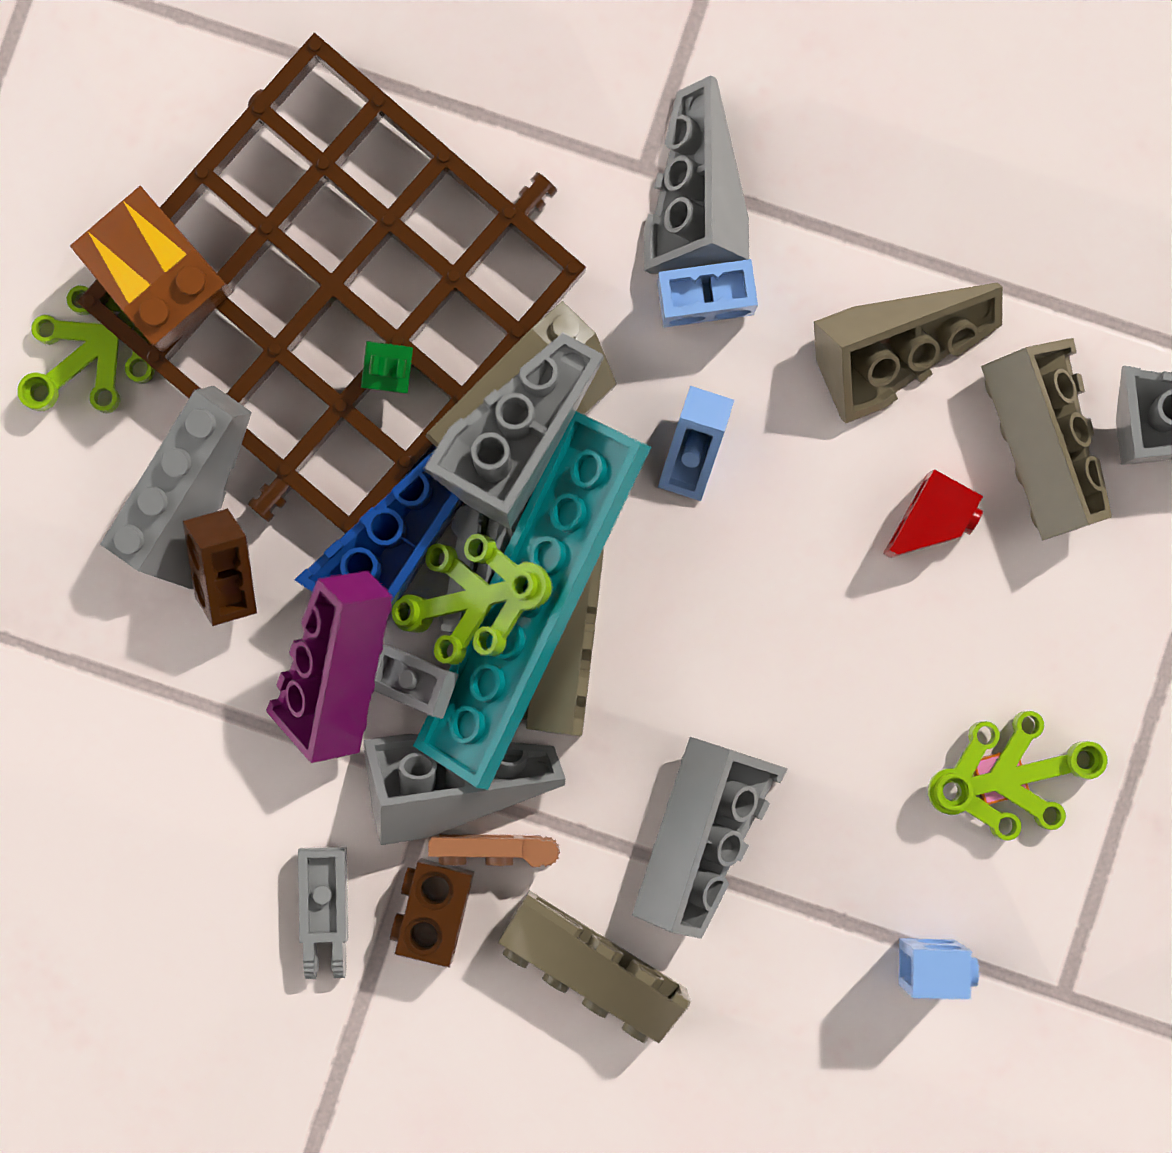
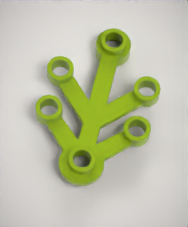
(97, 343)
(475, 600)
(1008, 777)

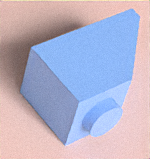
(695, 443)

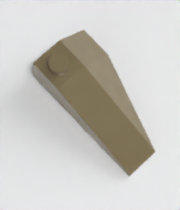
(558, 321)
(888, 344)

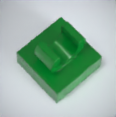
(386, 367)

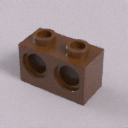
(220, 566)
(443, 914)

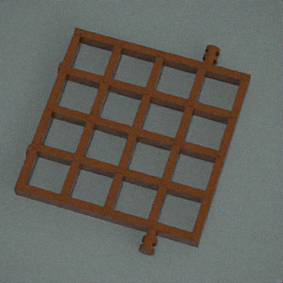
(334, 285)

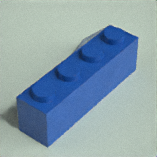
(391, 536)

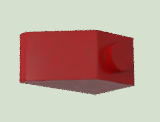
(936, 515)

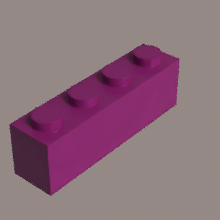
(333, 667)

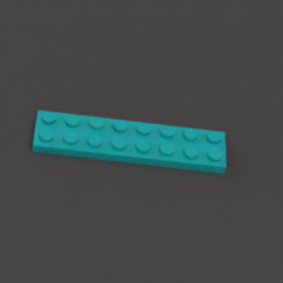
(564, 535)

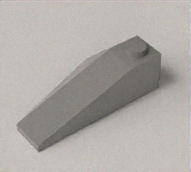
(701, 197)
(509, 439)
(422, 798)

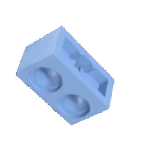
(707, 293)
(937, 968)

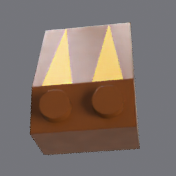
(150, 269)

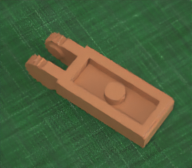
(496, 849)

